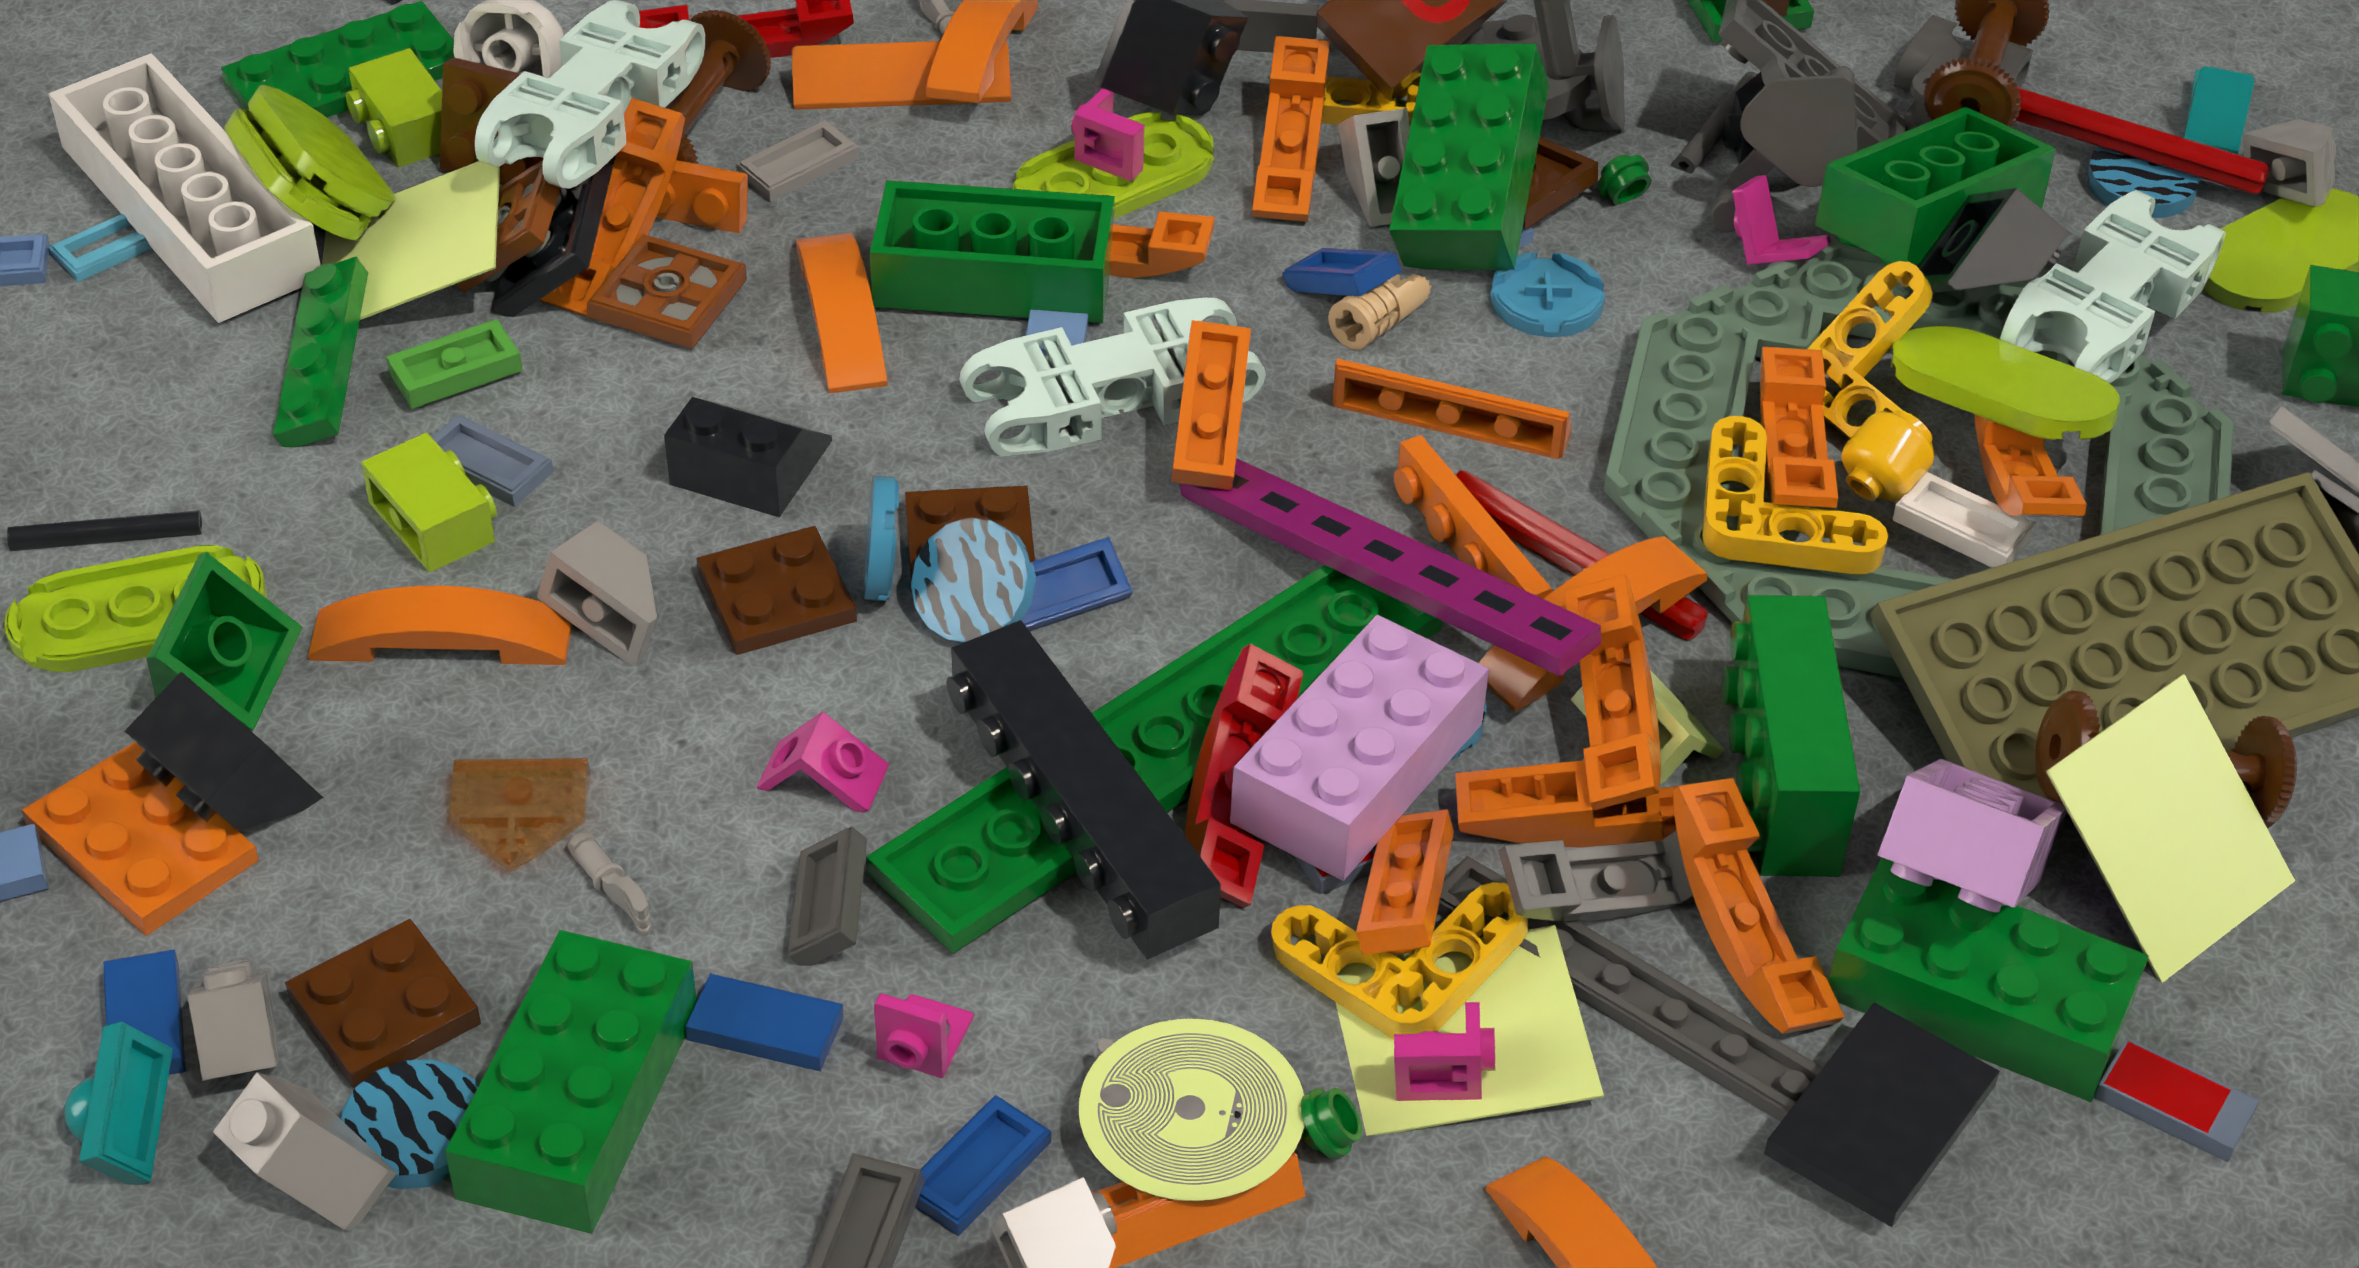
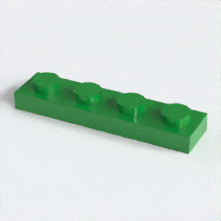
(321, 353)

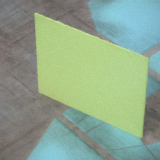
(426, 238)
(2171, 827)
(1538, 1043)

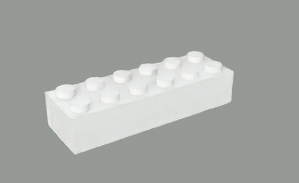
(184, 187)

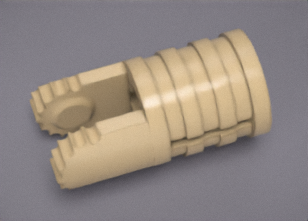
(1364, 318)

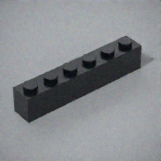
(1084, 790)

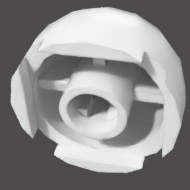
(511, 37)

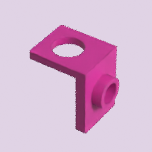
(1758, 230)
(831, 759)
(915, 1032)

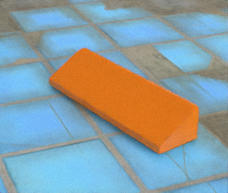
(877, 75)
(1451, 409)
(1160, 1223)

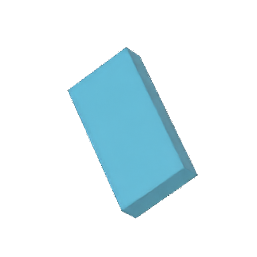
(103, 257)

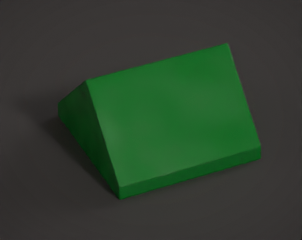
(224, 641)

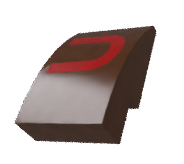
(1391, 36)

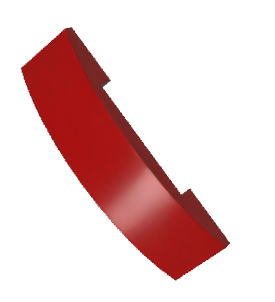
(783, 29)
(1248, 706)

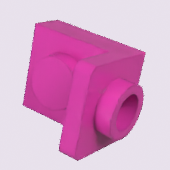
(1107, 138)
(1444, 1064)

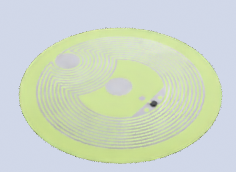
(1191, 1109)

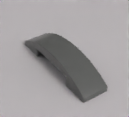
(1595, 880)

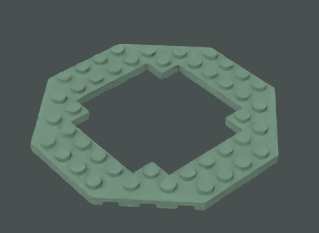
(1699, 369)

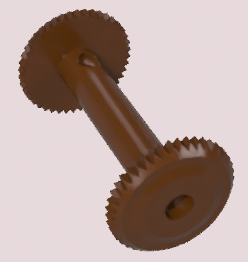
(732, 58)
(1978, 80)
(2261, 757)

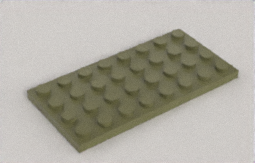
(2233, 593)

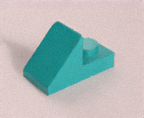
(2218, 107)

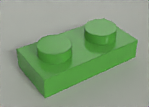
(454, 363)

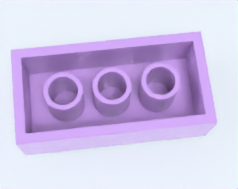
(1358, 747)
(1971, 834)

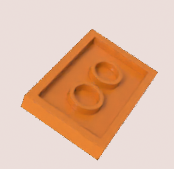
(138, 840)

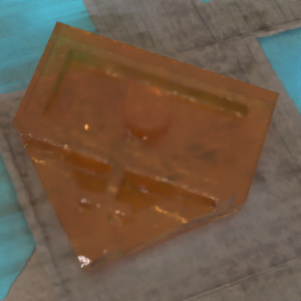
(518, 804)

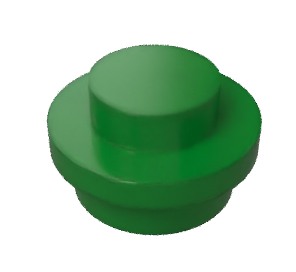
(1624, 179)
(1330, 1122)

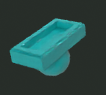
(121, 1105)

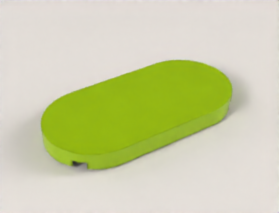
(320, 150)
(1170, 164)
(277, 175)
(2273, 247)
(2004, 383)
(108, 609)

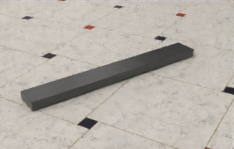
(1661, 1008)

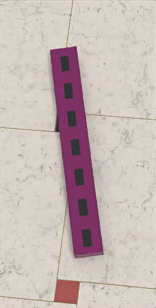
(1403, 568)

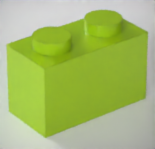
(398, 105)
(429, 501)

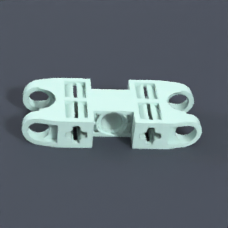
(580, 110)
(2122, 269)
(1092, 378)

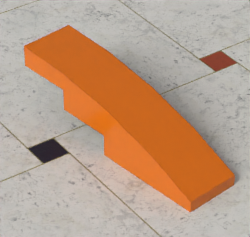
(1555, 805)

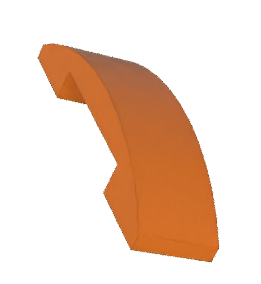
(968, 47)
(1292, 129)
(632, 198)
(1171, 246)
(842, 312)
(1795, 428)
(2024, 475)
(1658, 578)
(441, 619)
(1617, 697)
(1738, 913)
(1566, 1218)

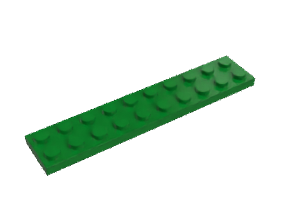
(989, 846)

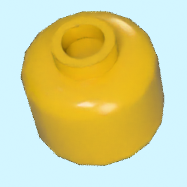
(1887, 456)

